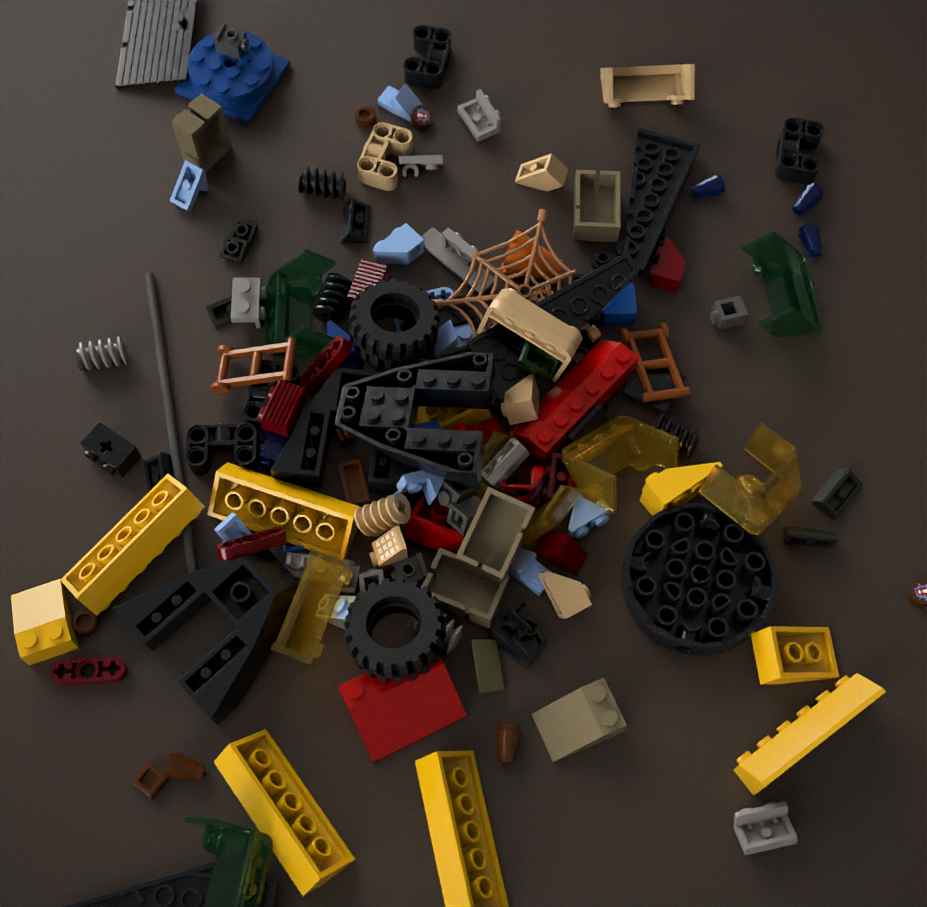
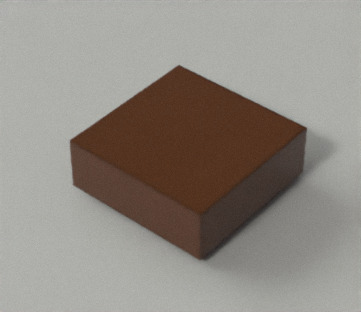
(150, 780)

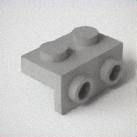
(480, 116)
(247, 301)
(764, 828)

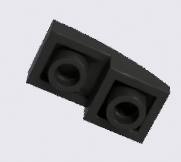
(240, 240)

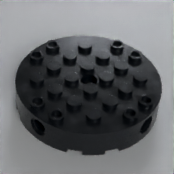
(677, 607)

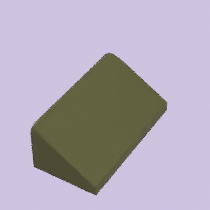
(487, 665)

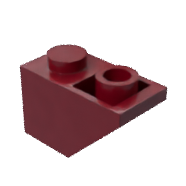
(670, 267)

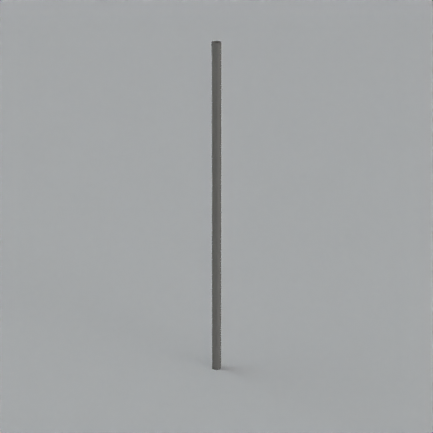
(169, 411)

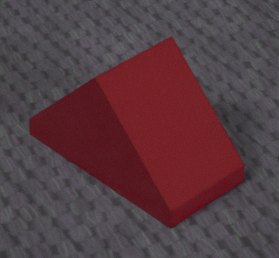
(561, 551)

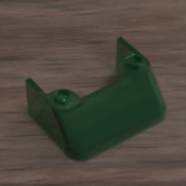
(787, 286)
(290, 303)
(239, 862)

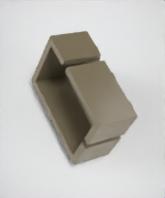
(202, 132)
(596, 208)
(496, 533)
(465, 588)

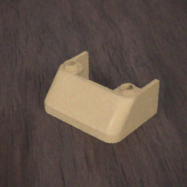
(648, 84)
(534, 326)

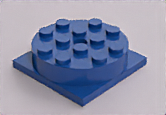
(231, 82)

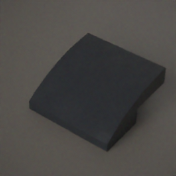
(660, 380)

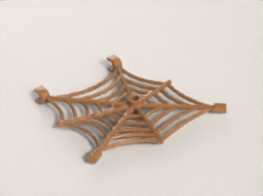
(591, 331)

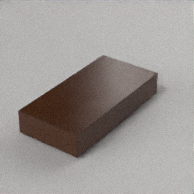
(354, 482)

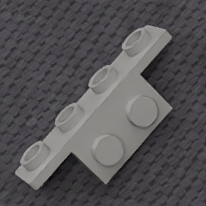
(455, 255)

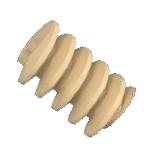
(383, 514)

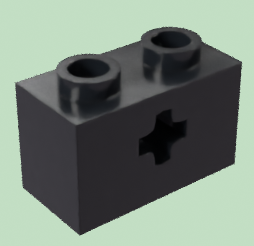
(110, 450)

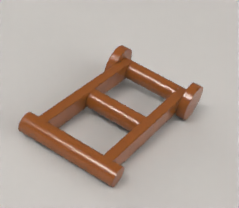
(662, 336)
(223, 385)

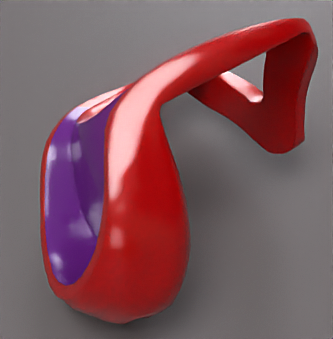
(537, 479)

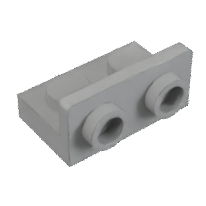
(505, 462)

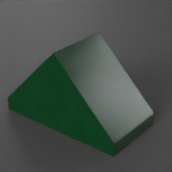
(537, 361)

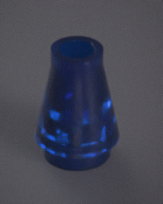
(709, 187)
(808, 197)
(811, 239)

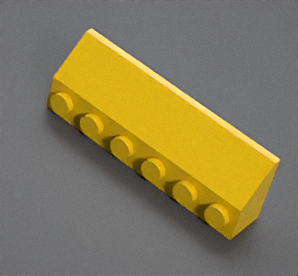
(269, 503)
(132, 544)
(806, 732)
(284, 810)
(460, 830)

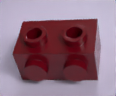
(557, 475)

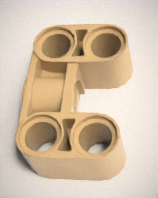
(383, 141)

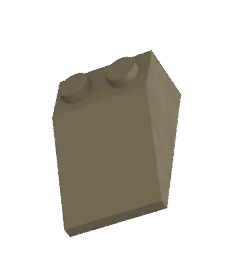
(579, 720)

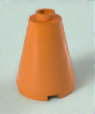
(526, 251)

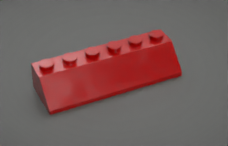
(575, 397)

